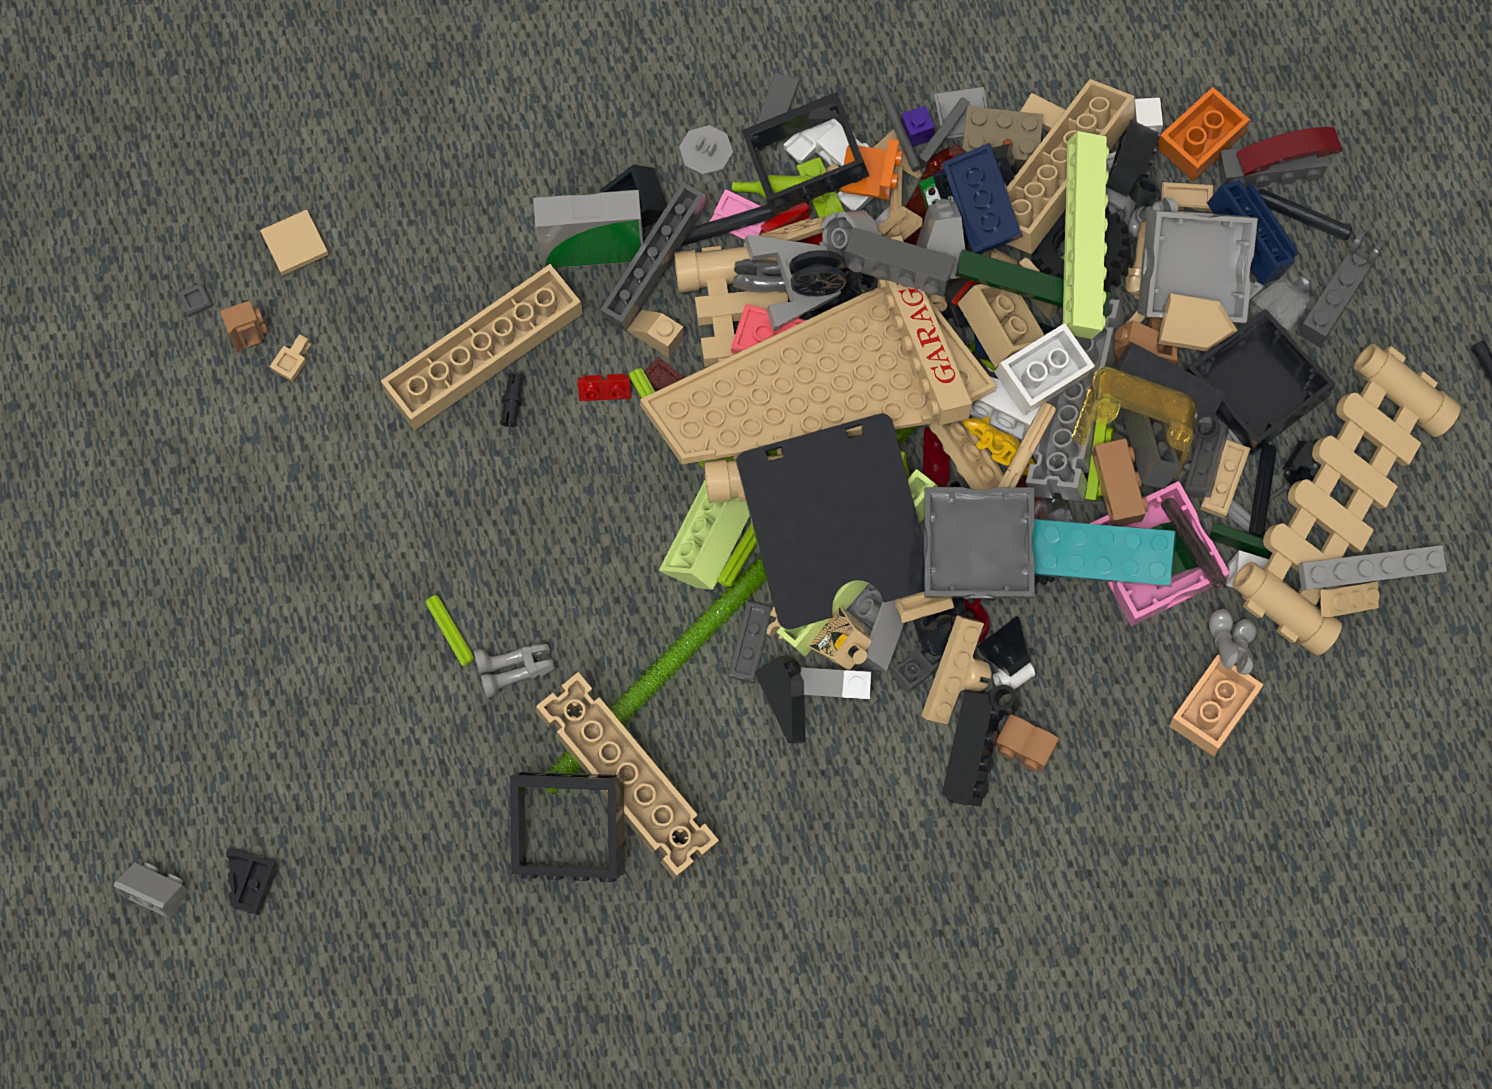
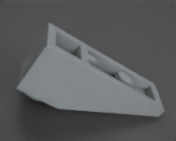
(836, 682)

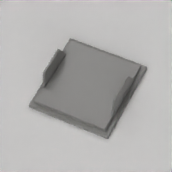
(946, 102)

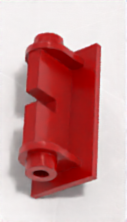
(594, 388)

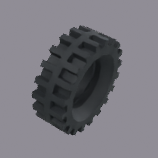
(1116, 258)

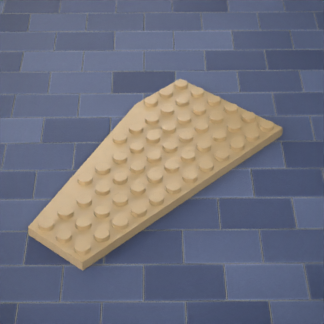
(804, 381)

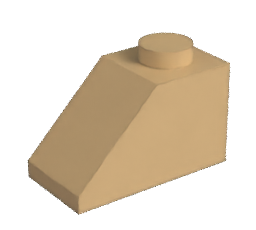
(657, 331)

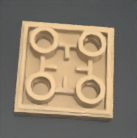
(294, 242)

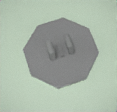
(706, 150)

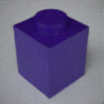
(918, 125)

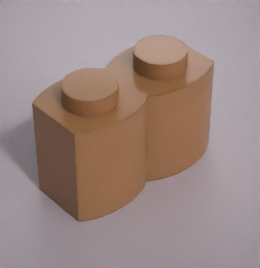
(1026, 743)

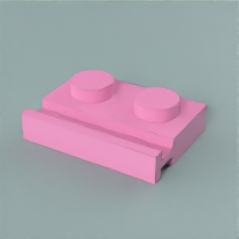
(732, 204)

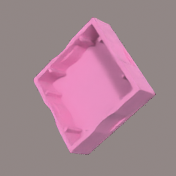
(1145, 601)

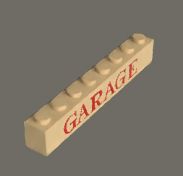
(927, 351)

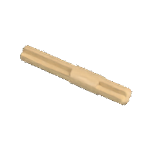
(1028, 446)

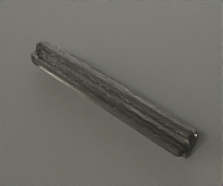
(1193, 542)

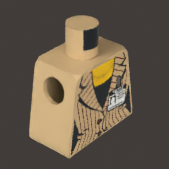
(842, 640)

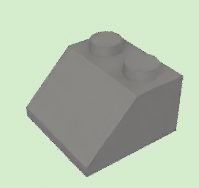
(151, 889)

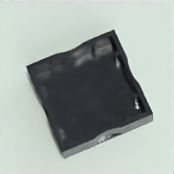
(1264, 380)

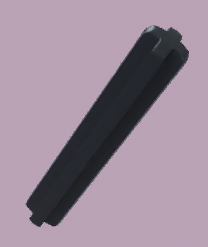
(1306, 215)
(729, 224)
(1262, 490)

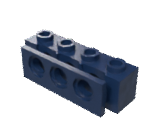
(1273, 248)

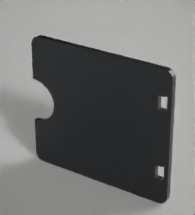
(833, 517)

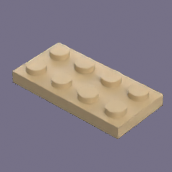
(971, 462)

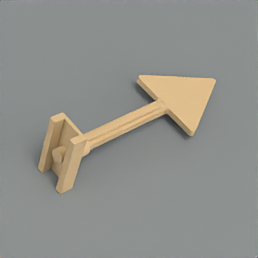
(900, 219)

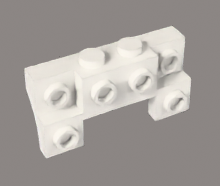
(830, 144)

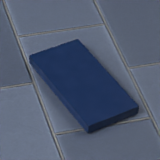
(982, 199)

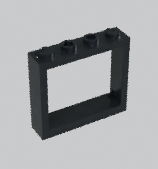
(793, 123)
(616, 830)

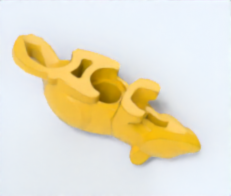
(1000, 443)

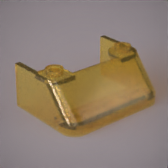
(1120, 389)

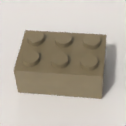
(997, 125)

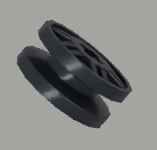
(817, 273)

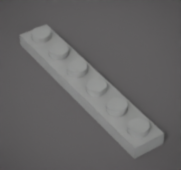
(1371, 567)

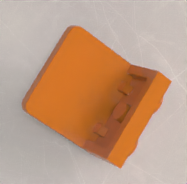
(881, 171)

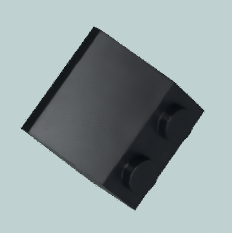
(650, 192)

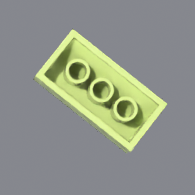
(705, 540)

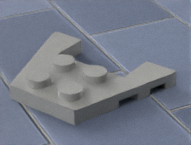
(784, 251)

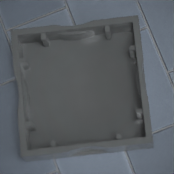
(978, 543)

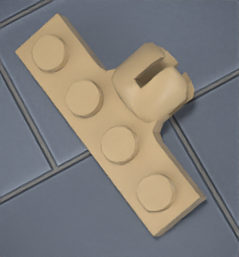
(957, 671)

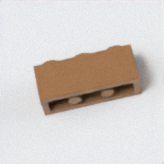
(1119, 482)

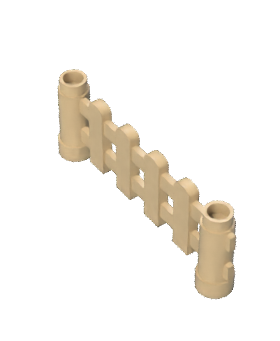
(715, 270)
(1418, 404)

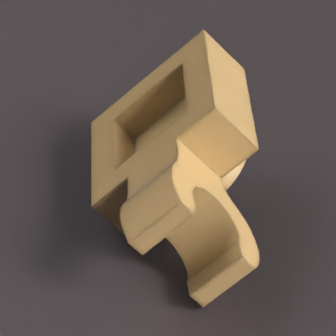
(290, 361)

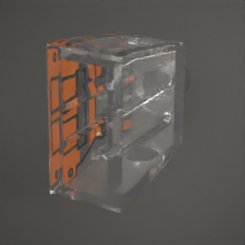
(1283, 301)

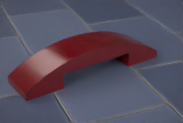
(1288, 147)

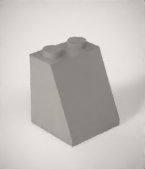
(943, 231)

